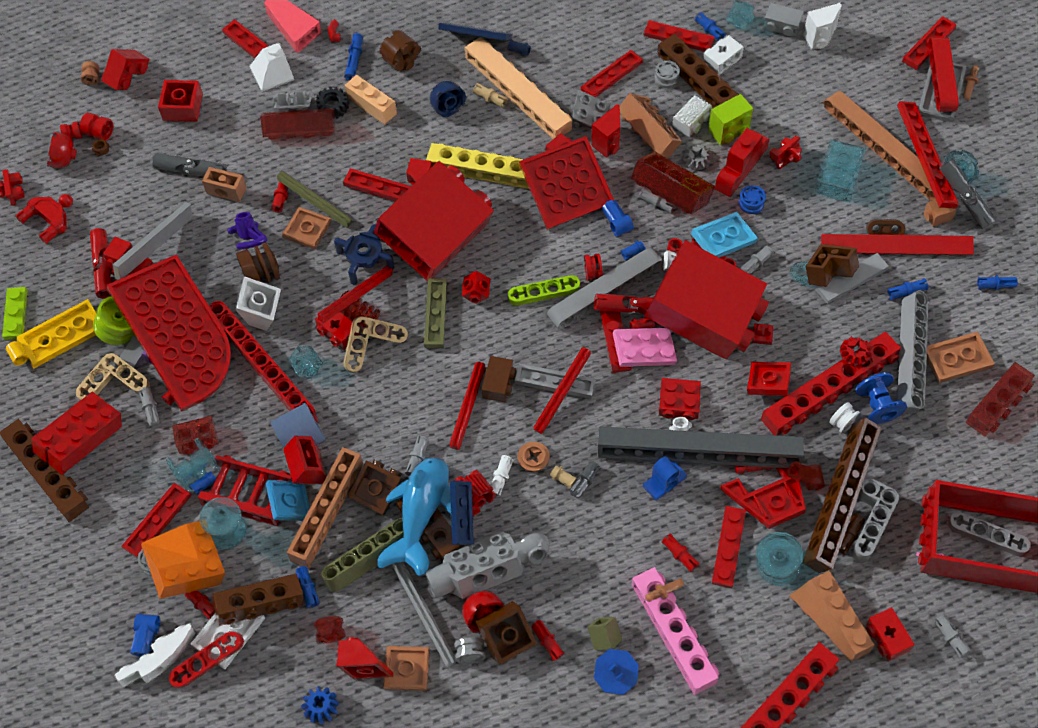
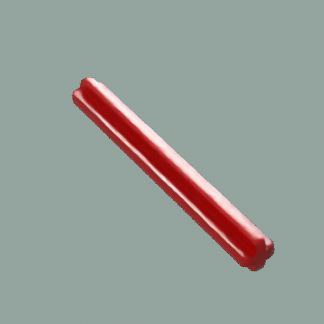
(562, 390)
(467, 405)

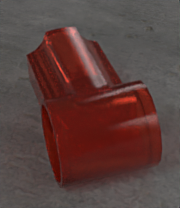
(809, 475)

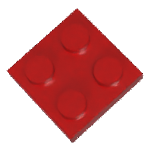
(769, 378)

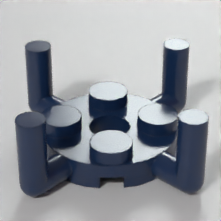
(362, 259)

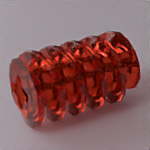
(360, 309)

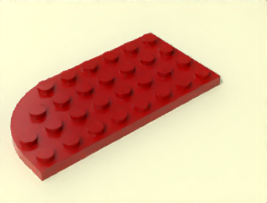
(175, 329)

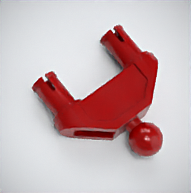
(50, 211)

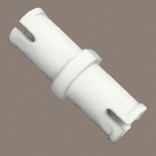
(501, 474)

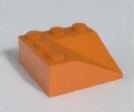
(183, 560)

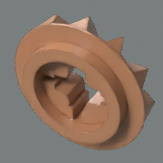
(536, 449)

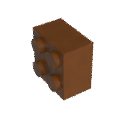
(506, 632)

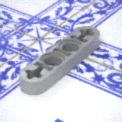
(989, 531)

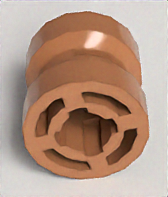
(90, 73)

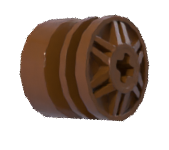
(260, 264)

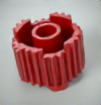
(481, 490)

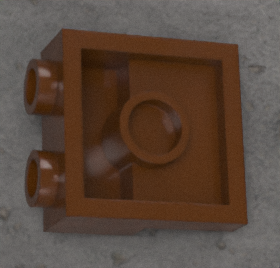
(375, 485)

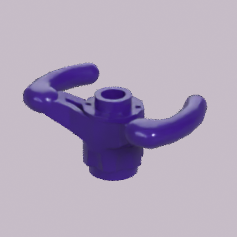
(247, 230)

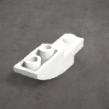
(166, 652)

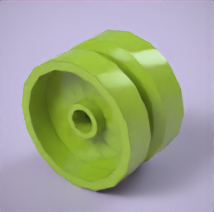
(110, 324)

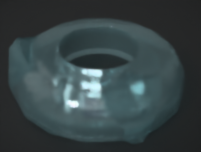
(798, 267)

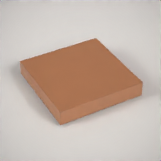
(307, 228)
(409, 668)

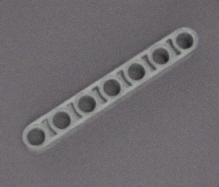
(611, 283)
(913, 351)

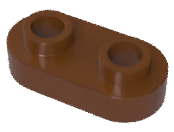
(885, 227)

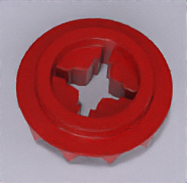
(847, 352)

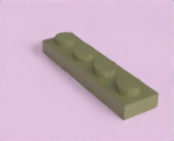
(435, 313)

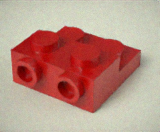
(679, 398)

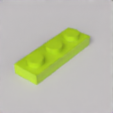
(14, 312)

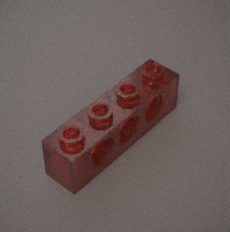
(1015, 376)

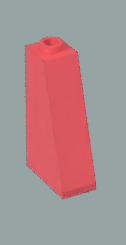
(293, 23)

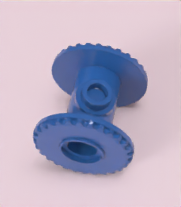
(881, 402)

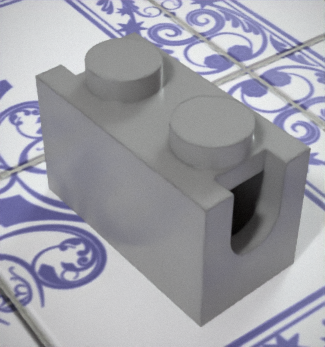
(783, 20)

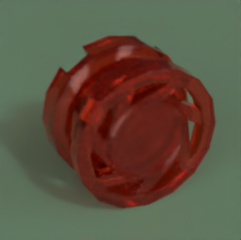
(329, 629)

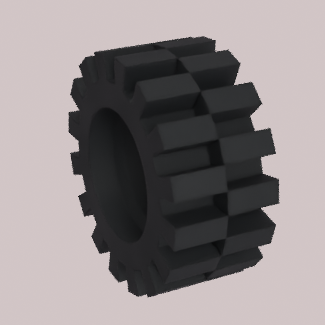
(333, 94)

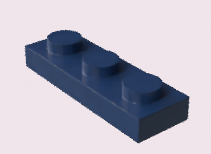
(461, 512)

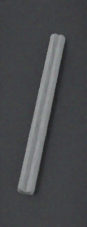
(424, 614)

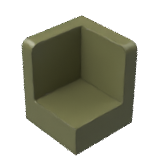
(604, 633)

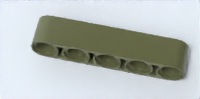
(362, 557)

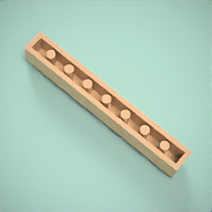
(518, 88)

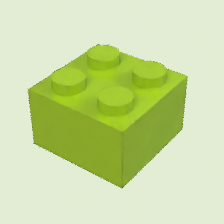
(730, 119)

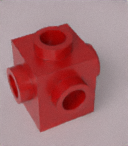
(476, 287)

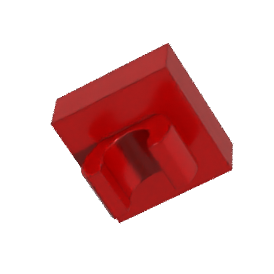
(763, 334)

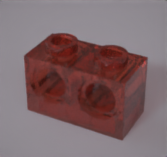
(195, 429)

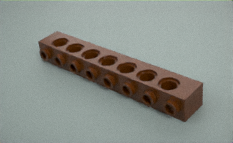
(842, 496)

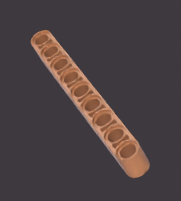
(879, 140)

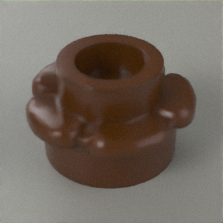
(100, 144)

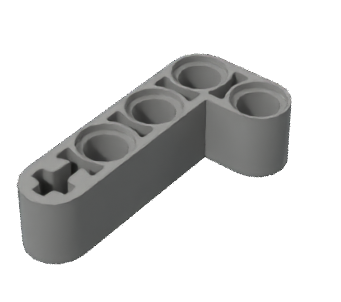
(874, 524)

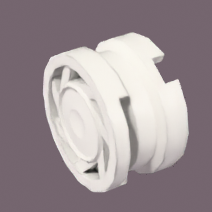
(845, 417)

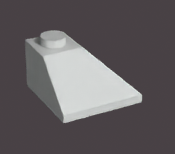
(271, 68)

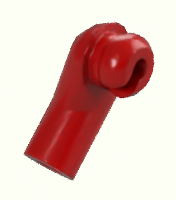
(333, 36)

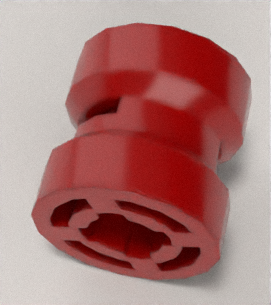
(71, 130)

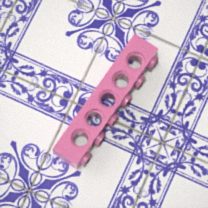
(696, 679)

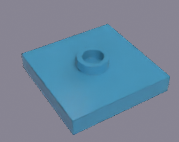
(287, 500)

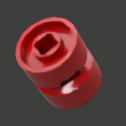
(96, 127)

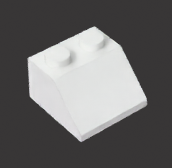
(821, 25)
(257, 303)

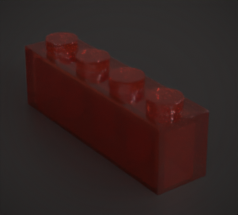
(298, 123)

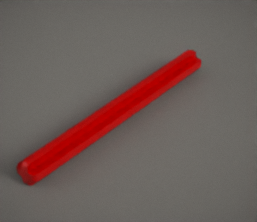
(354, 294)

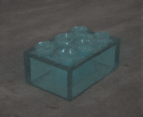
(839, 171)

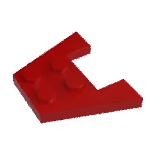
(771, 503)

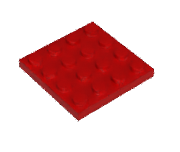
(566, 182)

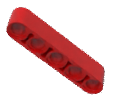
(943, 75)

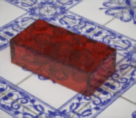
(672, 182)

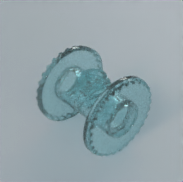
(194, 467)
(223, 522)

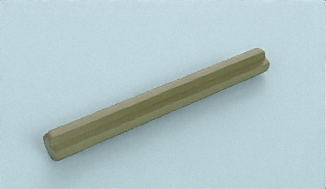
(314, 199)

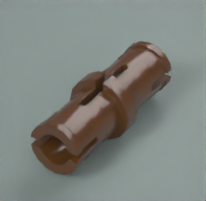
(851, 532)

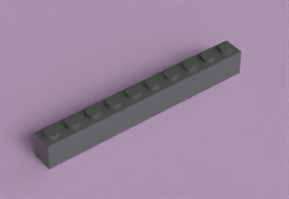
(700, 447)

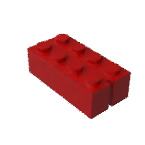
(76, 432)

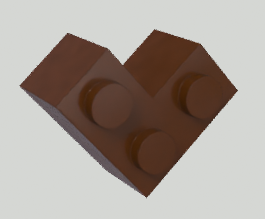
(831, 261)

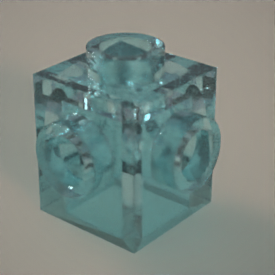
(740, 14)
(305, 361)

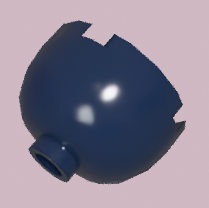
(447, 98)

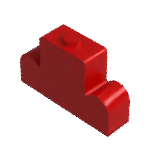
(741, 160)

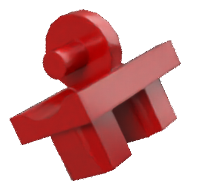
(789, 151)
(7, 188)

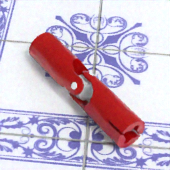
(101, 270)
(614, 303)

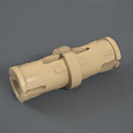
(490, 95)

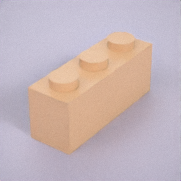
(370, 99)

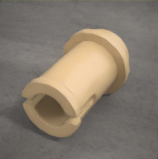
(563, 476)

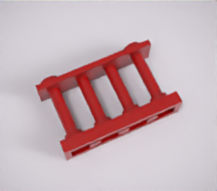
(248, 509)

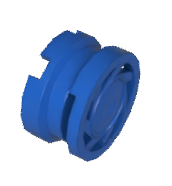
(752, 200)

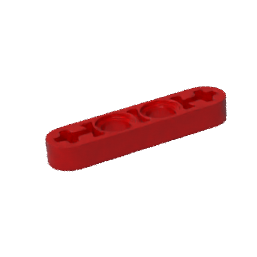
(207, 661)

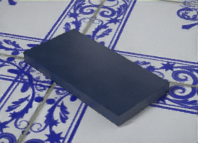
(474, 31)

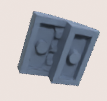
(297, 423)

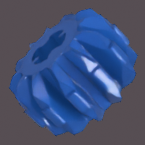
(313, 711)

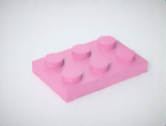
(644, 347)

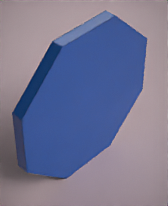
(616, 671)

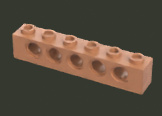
(325, 508)

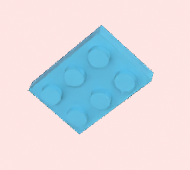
(724, 235)

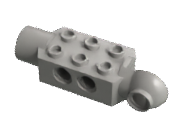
(485, 564)

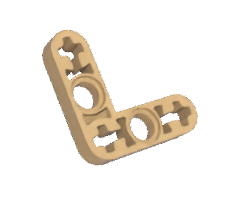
(369, 331)
(109, 372)

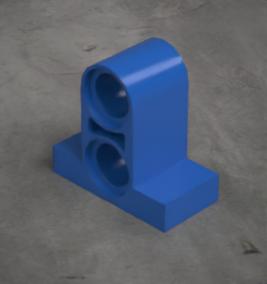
(664, 478)

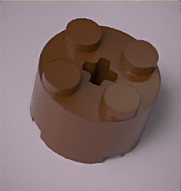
(399, 51)

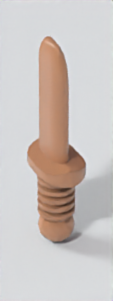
(971, 80)
(662, 591)

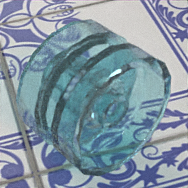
(789, 561)

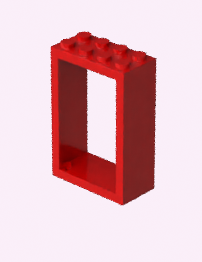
(979, 501)

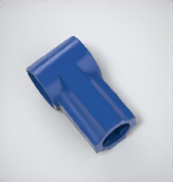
(618, 220)
(145, 629)

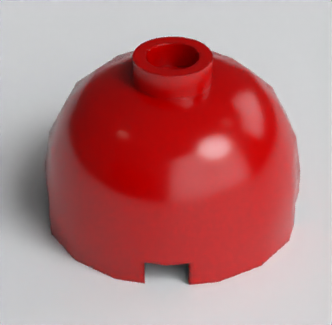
(61, 151)
(478, 606)

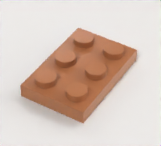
(958, 357)

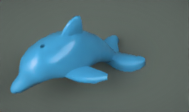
(421, 497)

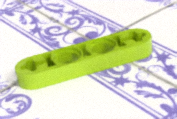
(543, 287)

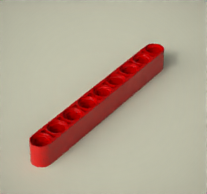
(259, 356)

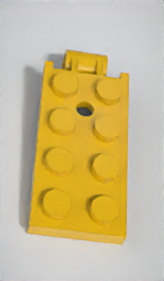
(61, 331)

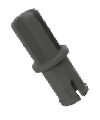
(584, 479)

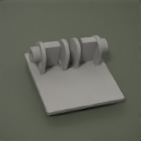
(284, 104)
(587, 109)

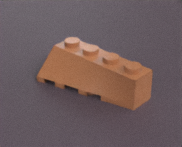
(649, 124)
(833, 614)

